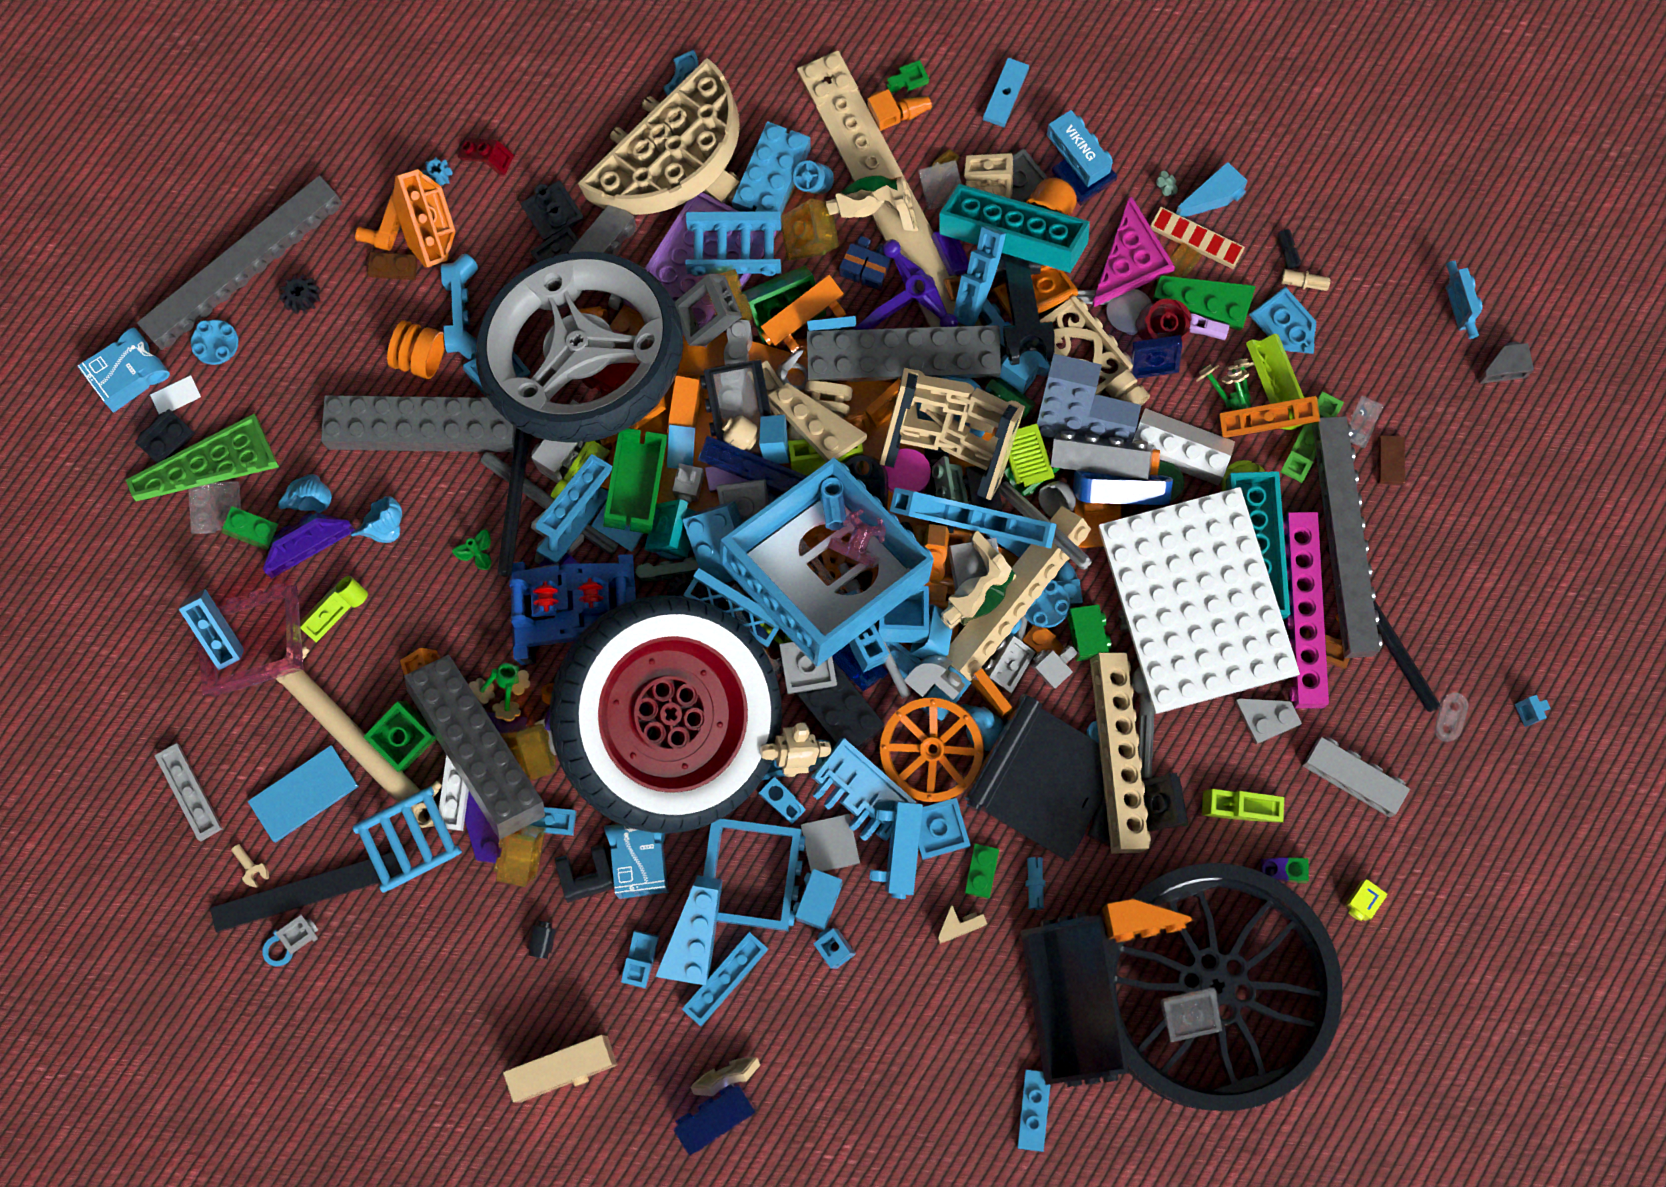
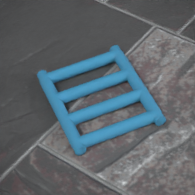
(429, 860)

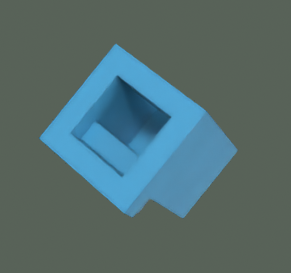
(824, 946)

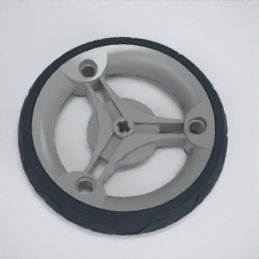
(579, 347)

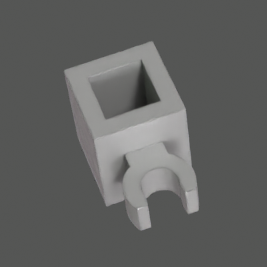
(688, 483)
(1053, 667)

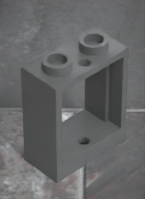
(723, 301)

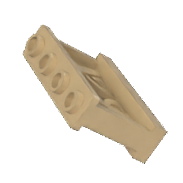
(1094, 333)

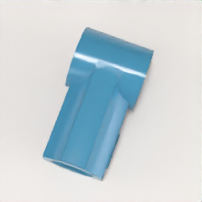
(833, 504)

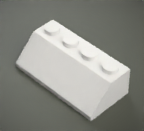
(1186, 446)

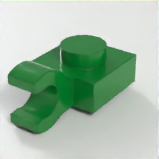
(910, 76)

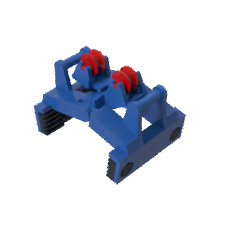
(549, 593)

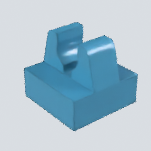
(1532, 710)

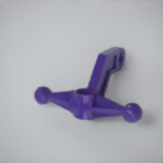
(910, 275)

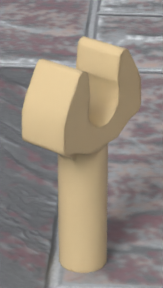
(250, 867)

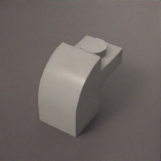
(934, 671)

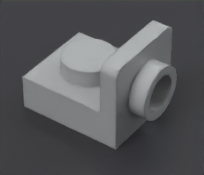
(297, 934)

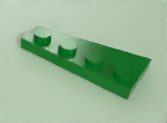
(1209, 299)

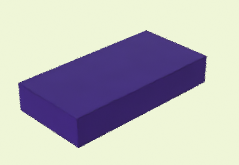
(951, 254)

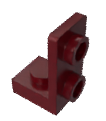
(487, 151)

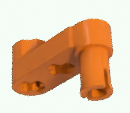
(388, 231)

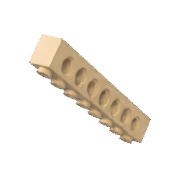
(1110, 739)

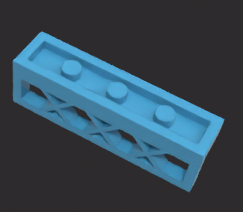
(736, 598)

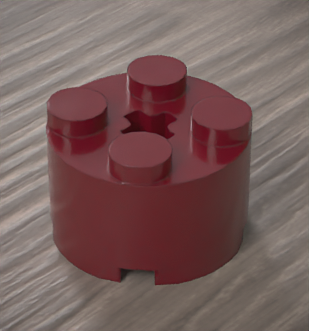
(1173, 312)

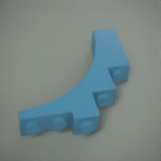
(973, 517)

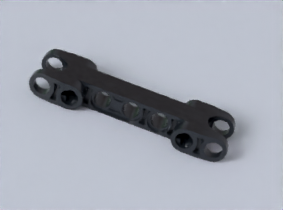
(1027, 330)

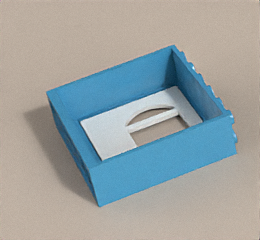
(793, 594)

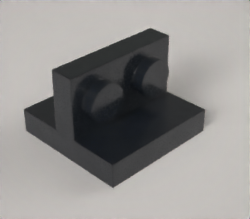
(1164, 803)

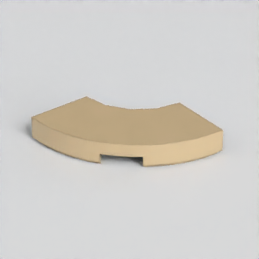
(713, 1081)

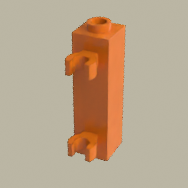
(802, 310)

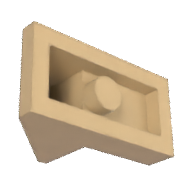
(953, 929)

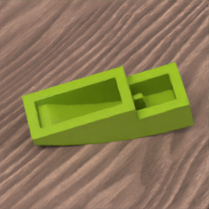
(1242, 806)

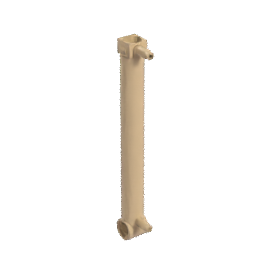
(353, 740)

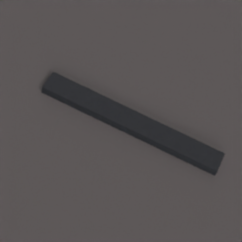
(301, 893)

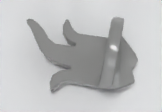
(790, 363)

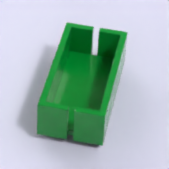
(635, 481)

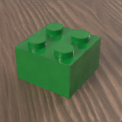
(401, 735)

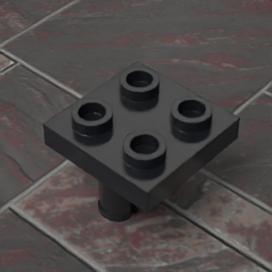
(551, 210)

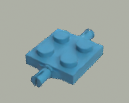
(1463, 298)

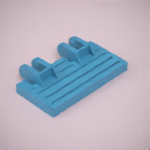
(864, 787)

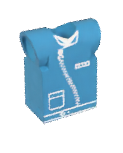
(123, 370)
(637, 861)

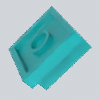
(669, 530)

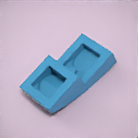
(640, 959)

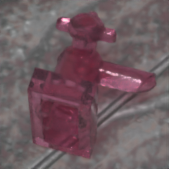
(859, 540)

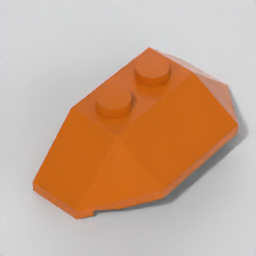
(423, 217)

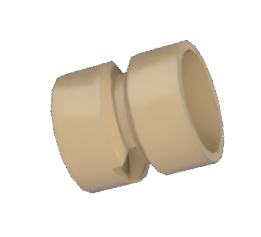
(1125, 389)

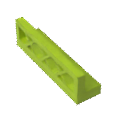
(1275, 371)

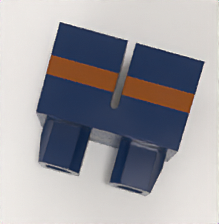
(864, 264)

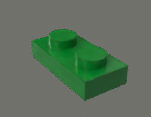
(982, 871)

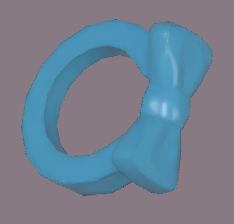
(285, 960)

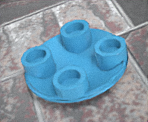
(214, 342)
(1049, 607)

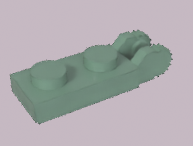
(667, 570)

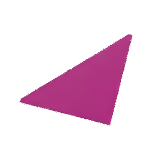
(1133, 258)

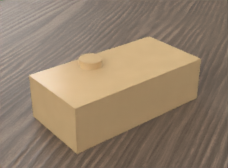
(560, 1069)

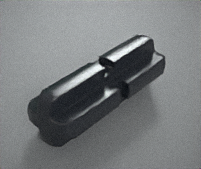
(1287, 244)

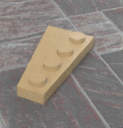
(819, 426)

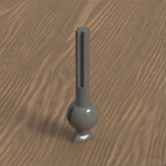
(1146, 723)

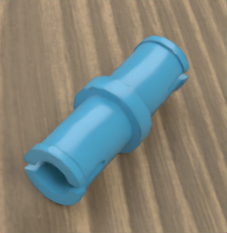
(1035, 883)

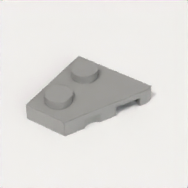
(1267, 717)

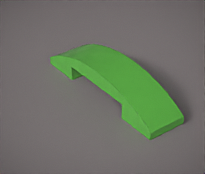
(1303, 450)

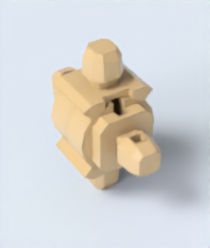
(795, 750)

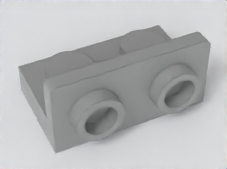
(1008, 663)

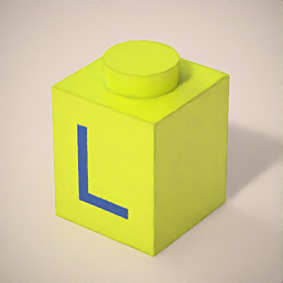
(1365, 900)

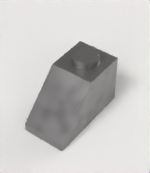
(1510, 363)

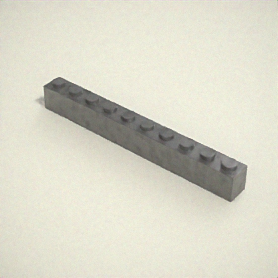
(240, 263)
(1346, 538)

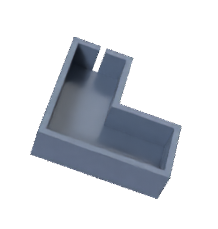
(1073, 406)

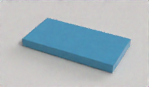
(303, 793)

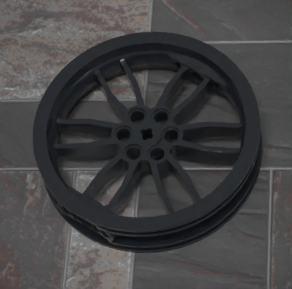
(1328, 992)

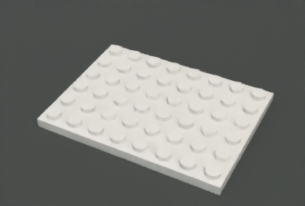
(1198, 600)

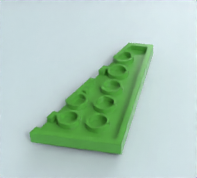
(223, 456)

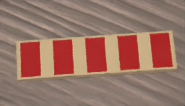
(1197, 237)

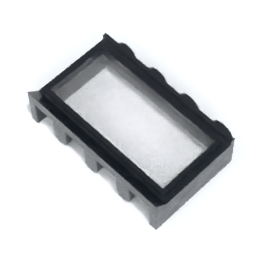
(736, 391)

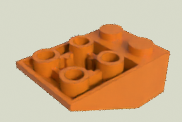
(1134, 917)

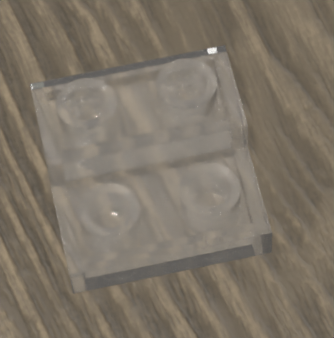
(211, 505)

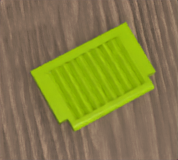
(1029, 457)

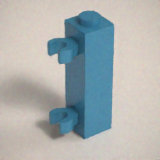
(903, 848)

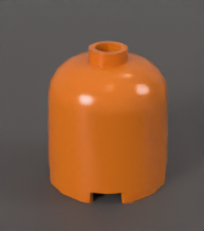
(1054, 195)

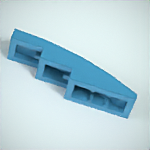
(979, 277)

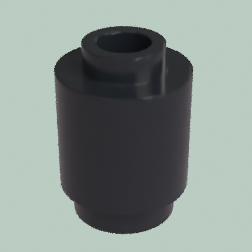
(541, 940)

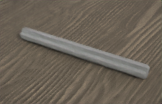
(1059, 539)

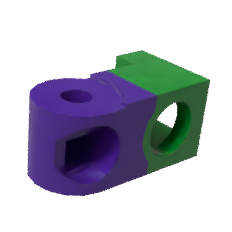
(1287, 869)

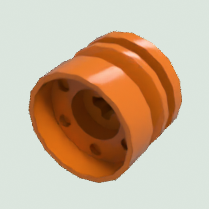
(416, 349)

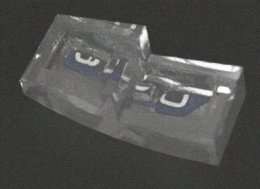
(1363, 420)

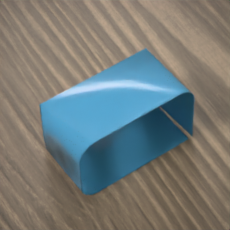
(938, 637)

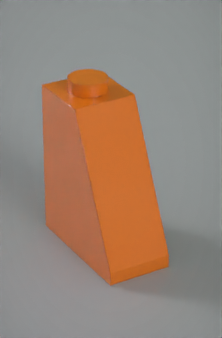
(686, 400)

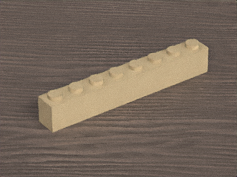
(1033, 573)

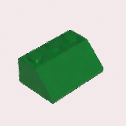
(778, 293)

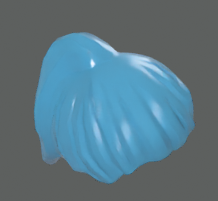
(306, 494)
(382, 521)
(988, 722)

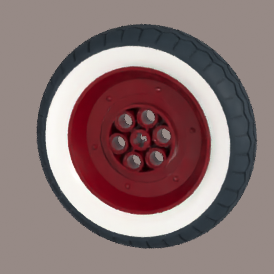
(605, 738)

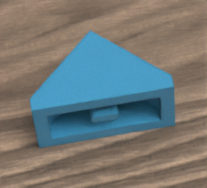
(774, 439)

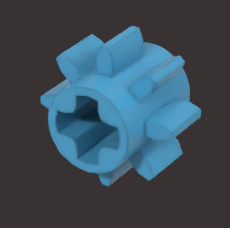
(438, 171)

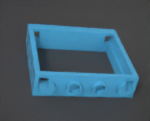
(794, 870)

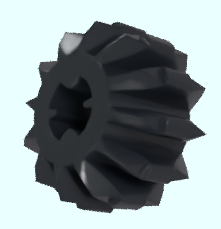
(296, 302)

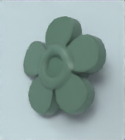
(1167, 183)

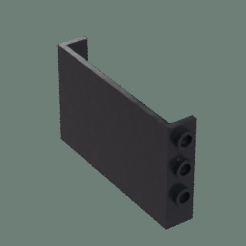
(1074, 1001)

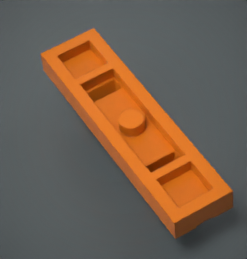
(1269, 417)

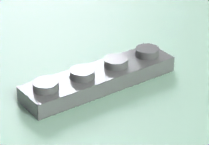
(188, 792)

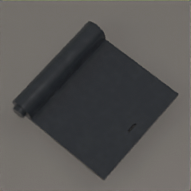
(1040, 779)

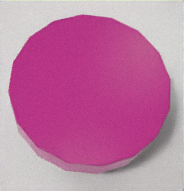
(910, 471)

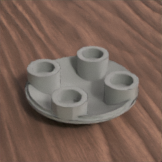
(1125, 309)

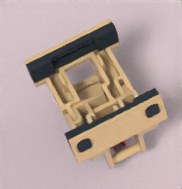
(941, 401)

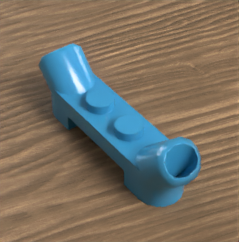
(454, 278)

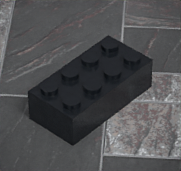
(842, 712)

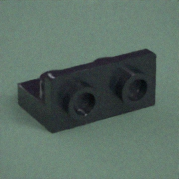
(164, 436)

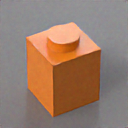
(884, 109)

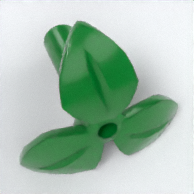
(474, 547)

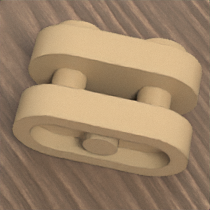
(832, 391)

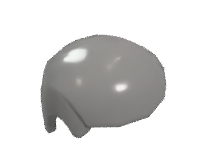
(1056, 495)

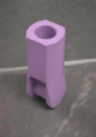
(1211, 328)

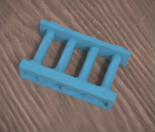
(733, 221)
(573, 509)

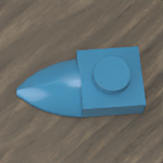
(1068, 579)

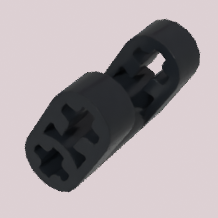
(587, 884)

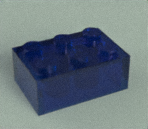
(714, 1118)

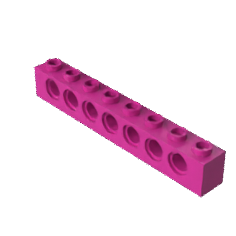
(1307, 526)

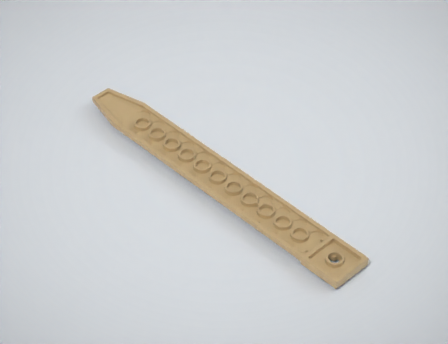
(869, 155)

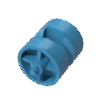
(813, 177)

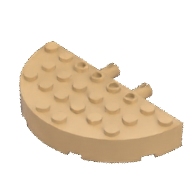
(672, 150)

